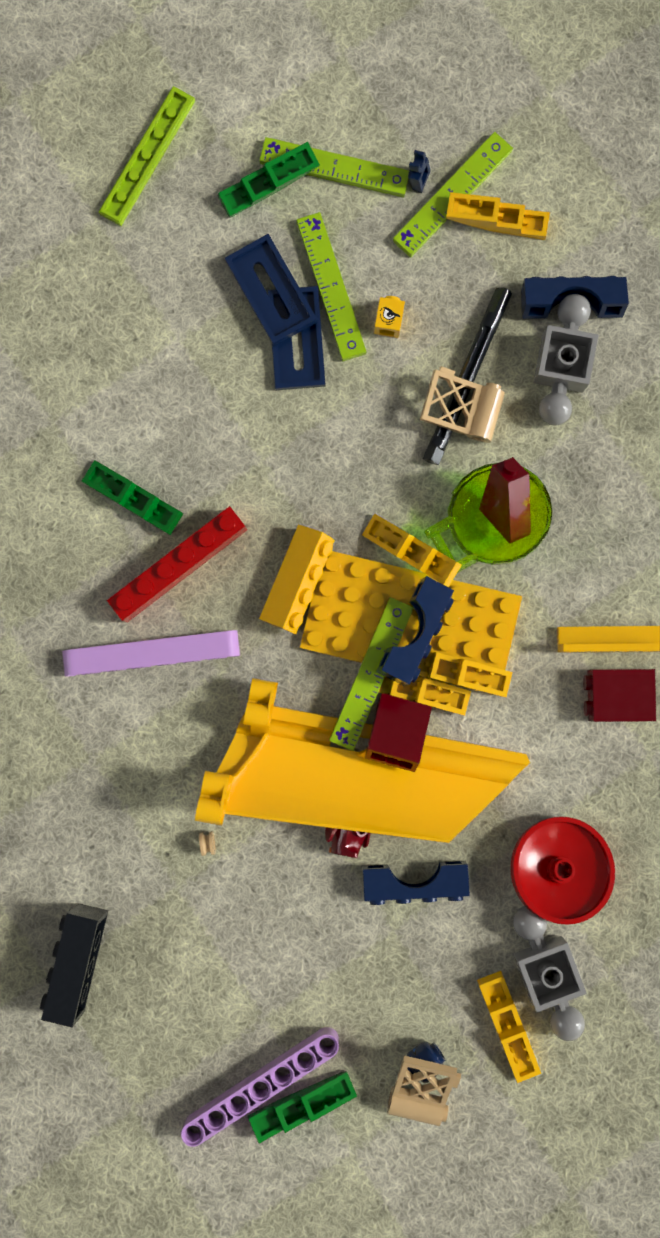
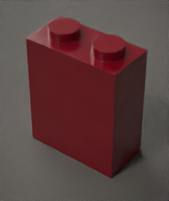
(620, 695)
(398, 732)

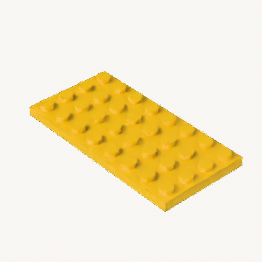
(356, 591)

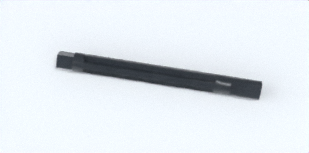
(470, 370)

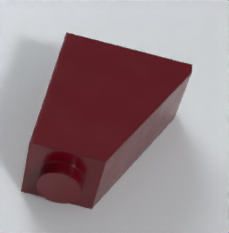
(508, 500)

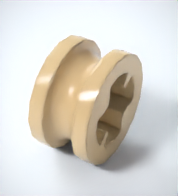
(207, 843)

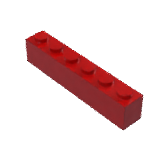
(177, 565)

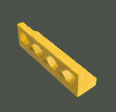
(608, 639)

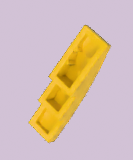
(498, 217)
(411, 550)
(466, 674)
(430, 693)
(509, 1026)

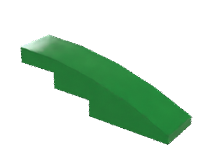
(268, 179)
(132, 497)
(302, 1106)

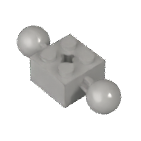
(579, 351)
(564, 980)

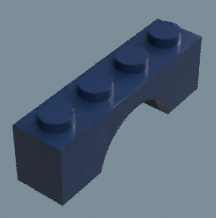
(605, 294)
(430, 603)
(448, 881)

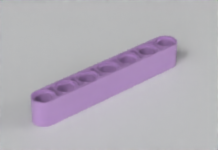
(151, 653)
(254, 1097)

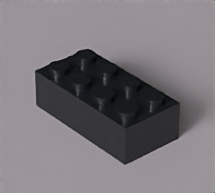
(74, 965)

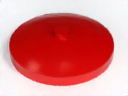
(562, 870)

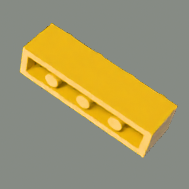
(297, 579)

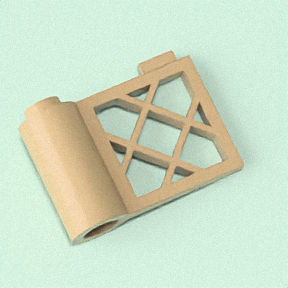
(482, 410)
(417, 1102)

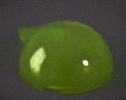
(476, 533)

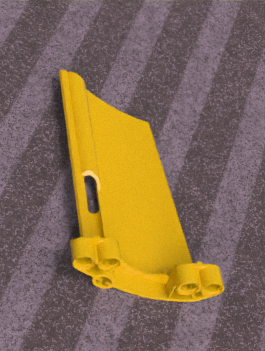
(289, 773)

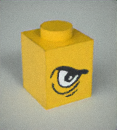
(389, 316)

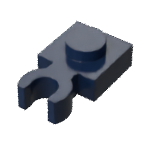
(419, 171)

